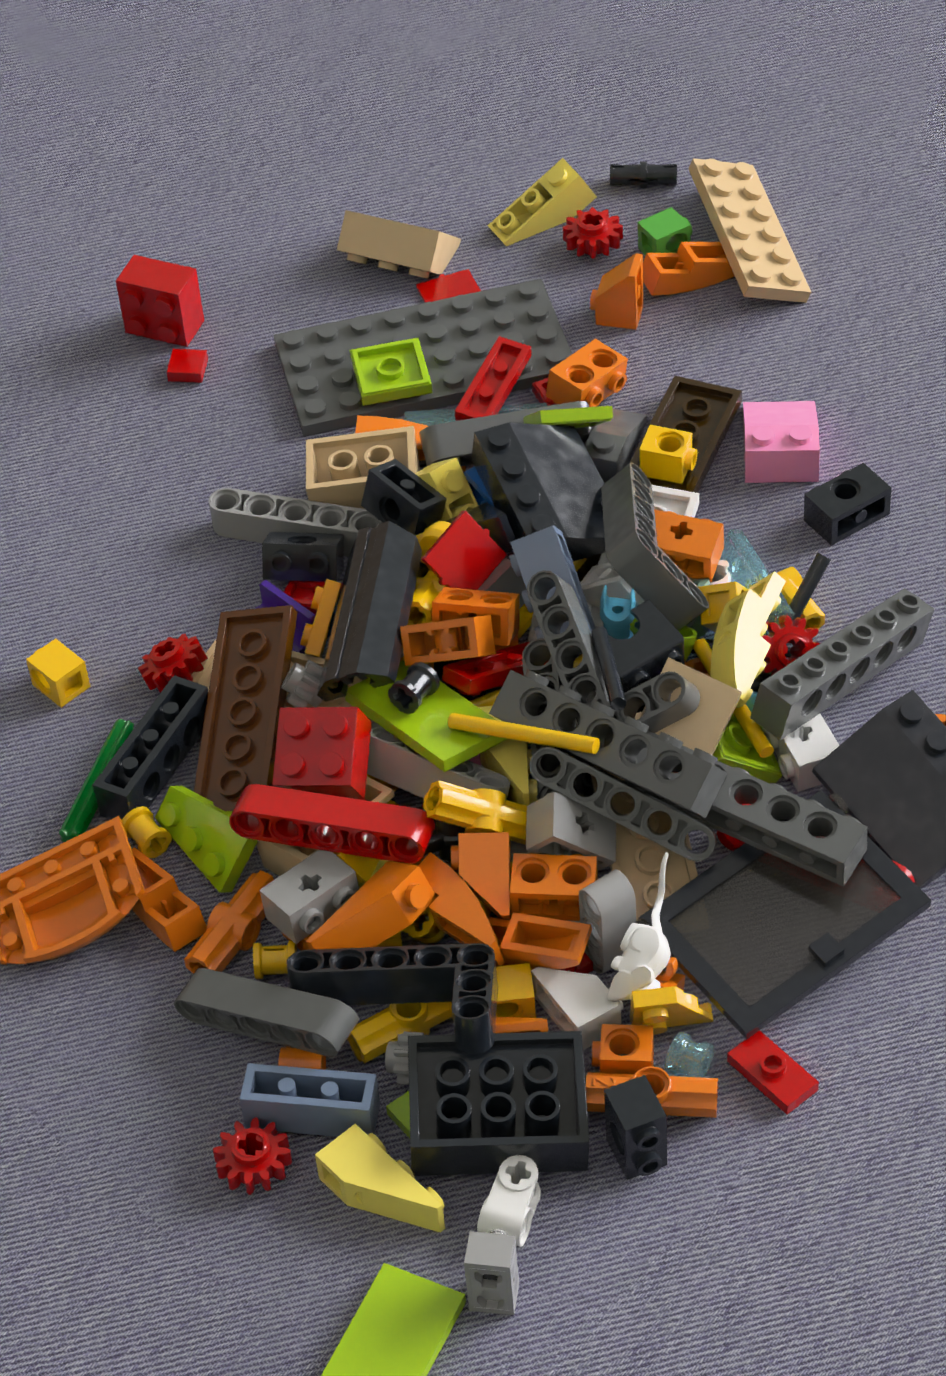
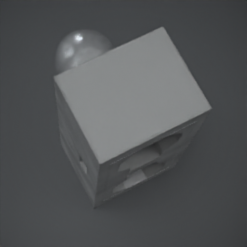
(492, 1272)

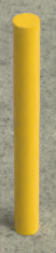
(743, 713)
(524, 733)

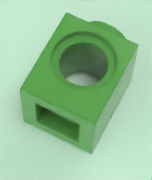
(663, 232)

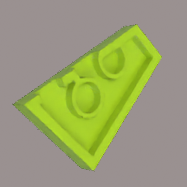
(205, 836)

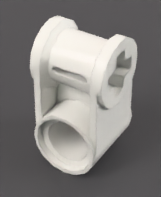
(512, 1199)

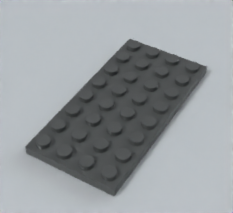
(453, 339)

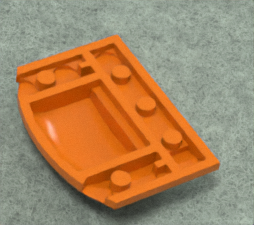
(68, 895)

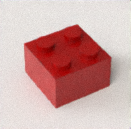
(160, 300)
(323, 750)

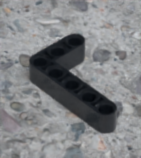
(409, 975)

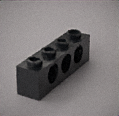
(153, 749)

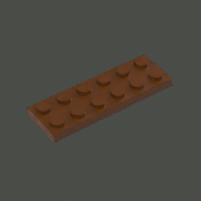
(244, 702)

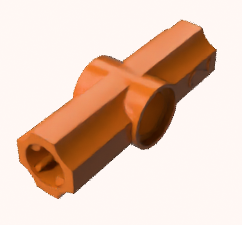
(231, 927)
(676, 1094)

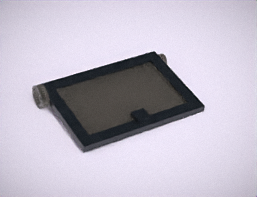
(772, 933)

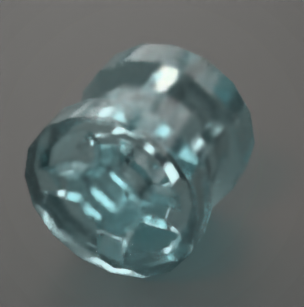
(688, 1056)

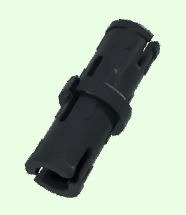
(643, 174)

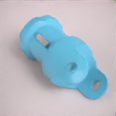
(616, 614)

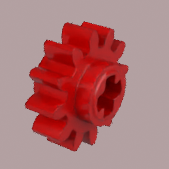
(592, 232)
(786, 633)
(172, 658)
(252, 1156)

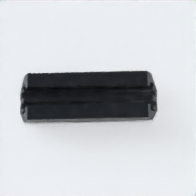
(371, 609)

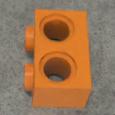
(587, 375)
(466, 603)
(550, 884)

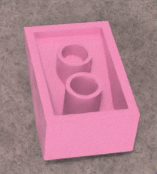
(781, 442)

